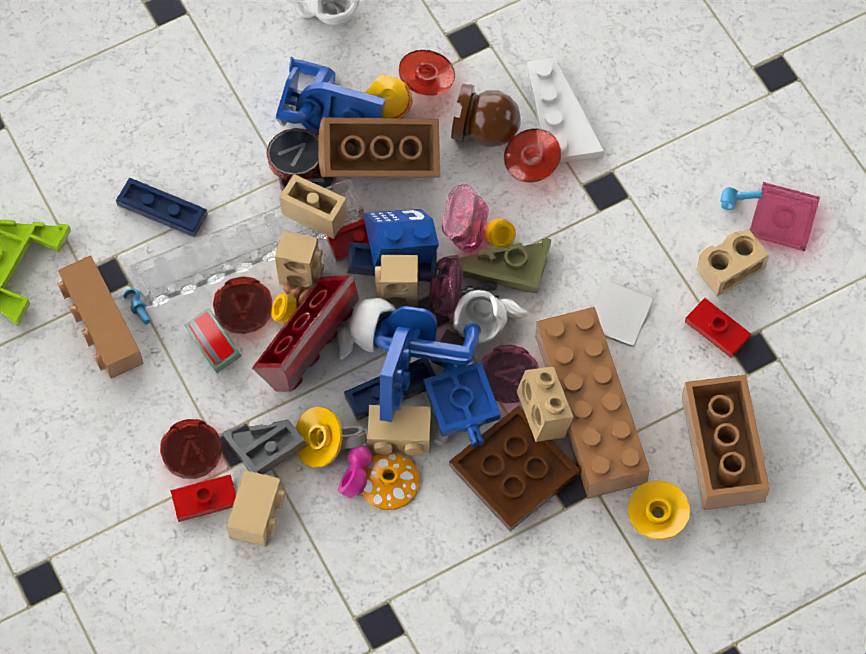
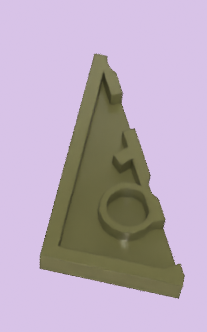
(512, 266)

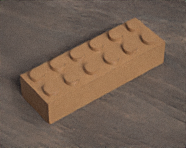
(602, 425)

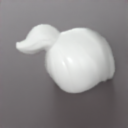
(328, 11)
(487, 312)
(363, 326)

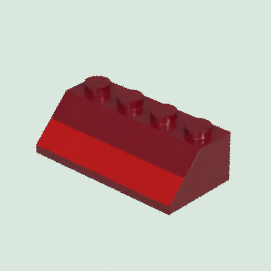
(307, 332)

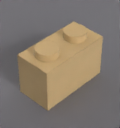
(313, 206)
(406, 433)
(255, 508)

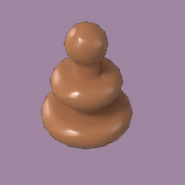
(298, 292)

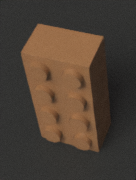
(725, 442)

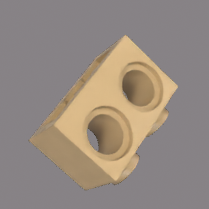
(298, 260)
(737, 266)
(398, 280)
(544, 404)

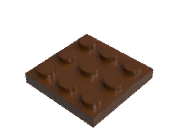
(513, 470)

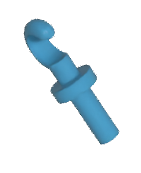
(137, 305)

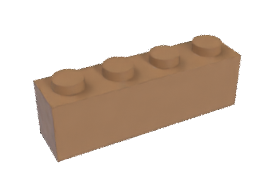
(100, 317)

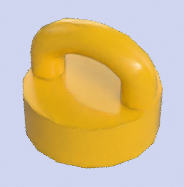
(500, 233)
(283, 307)

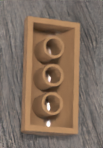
(379, 147)

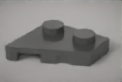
(265, 445)

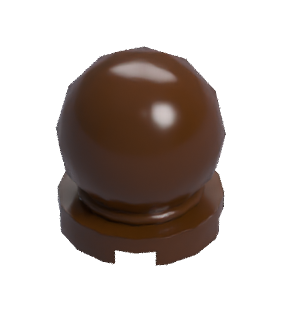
(488, 117)

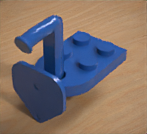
(322, 98)
(410, 334)

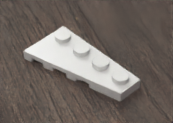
(561, 112)

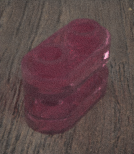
(465, 218)

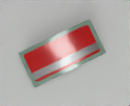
(212, 340)

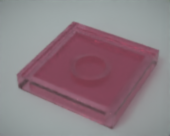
(784, 216)

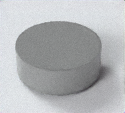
(353, 437)

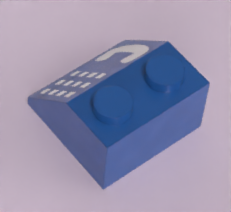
(401, 234)

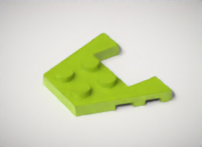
(14, 242)

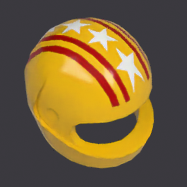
(397, 96)

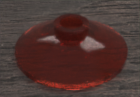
(426, 72)
(528, 145)

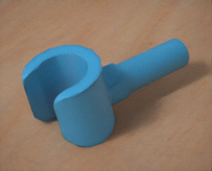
(730, 196)

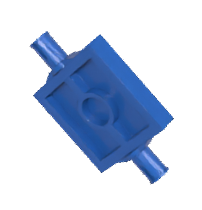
(462, 400)

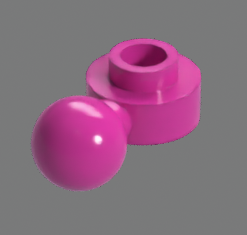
(353, 480)

